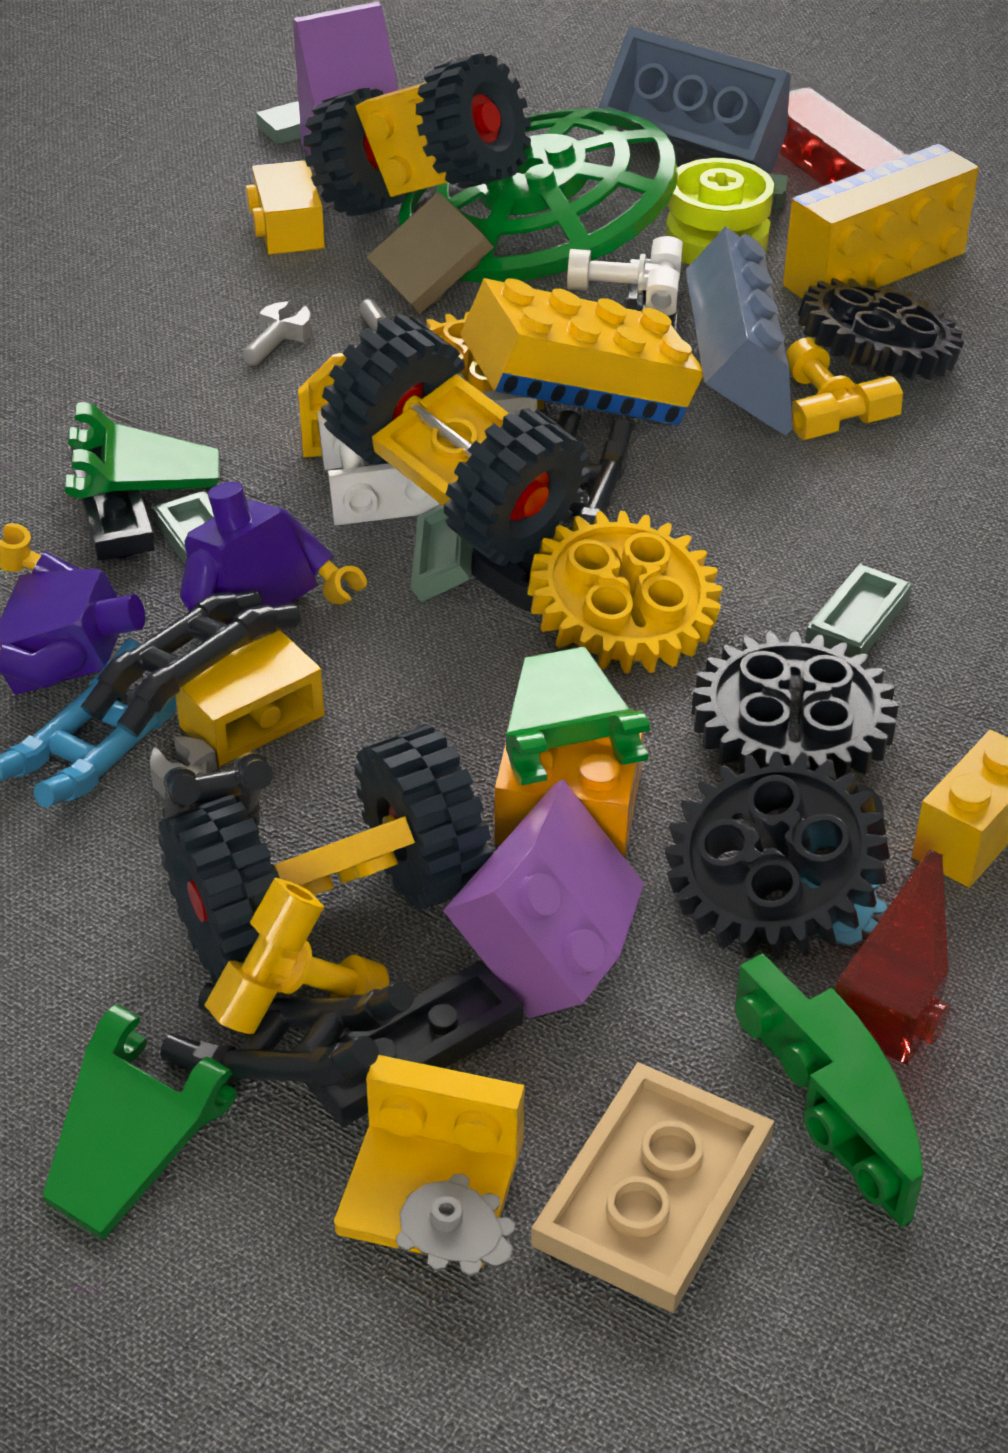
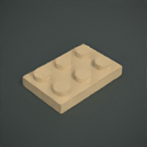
(653, 1186)

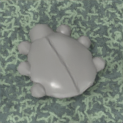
(455, 1226)

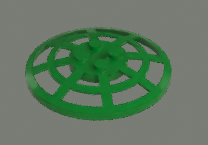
(552, 175)

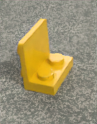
(422, 1132)

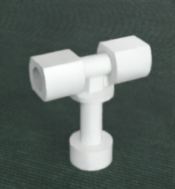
(655, 275)

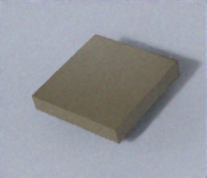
(429, 252)

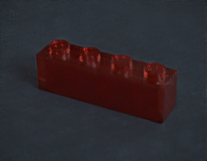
(829, 141)

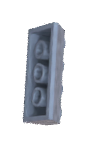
(701, 97)
(740, 328)

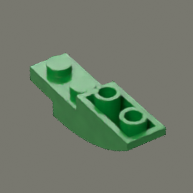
(852, 1090)

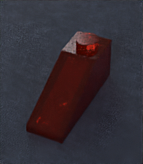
(903, 967)

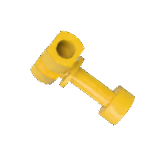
(836, 396)
(284, 961)

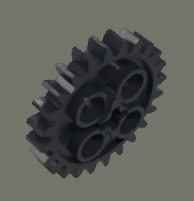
(880, 328)
(841, 705)
(819, 815)

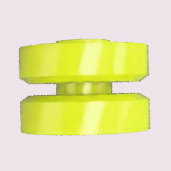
(715, 196)

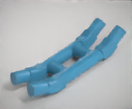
(88, 760)

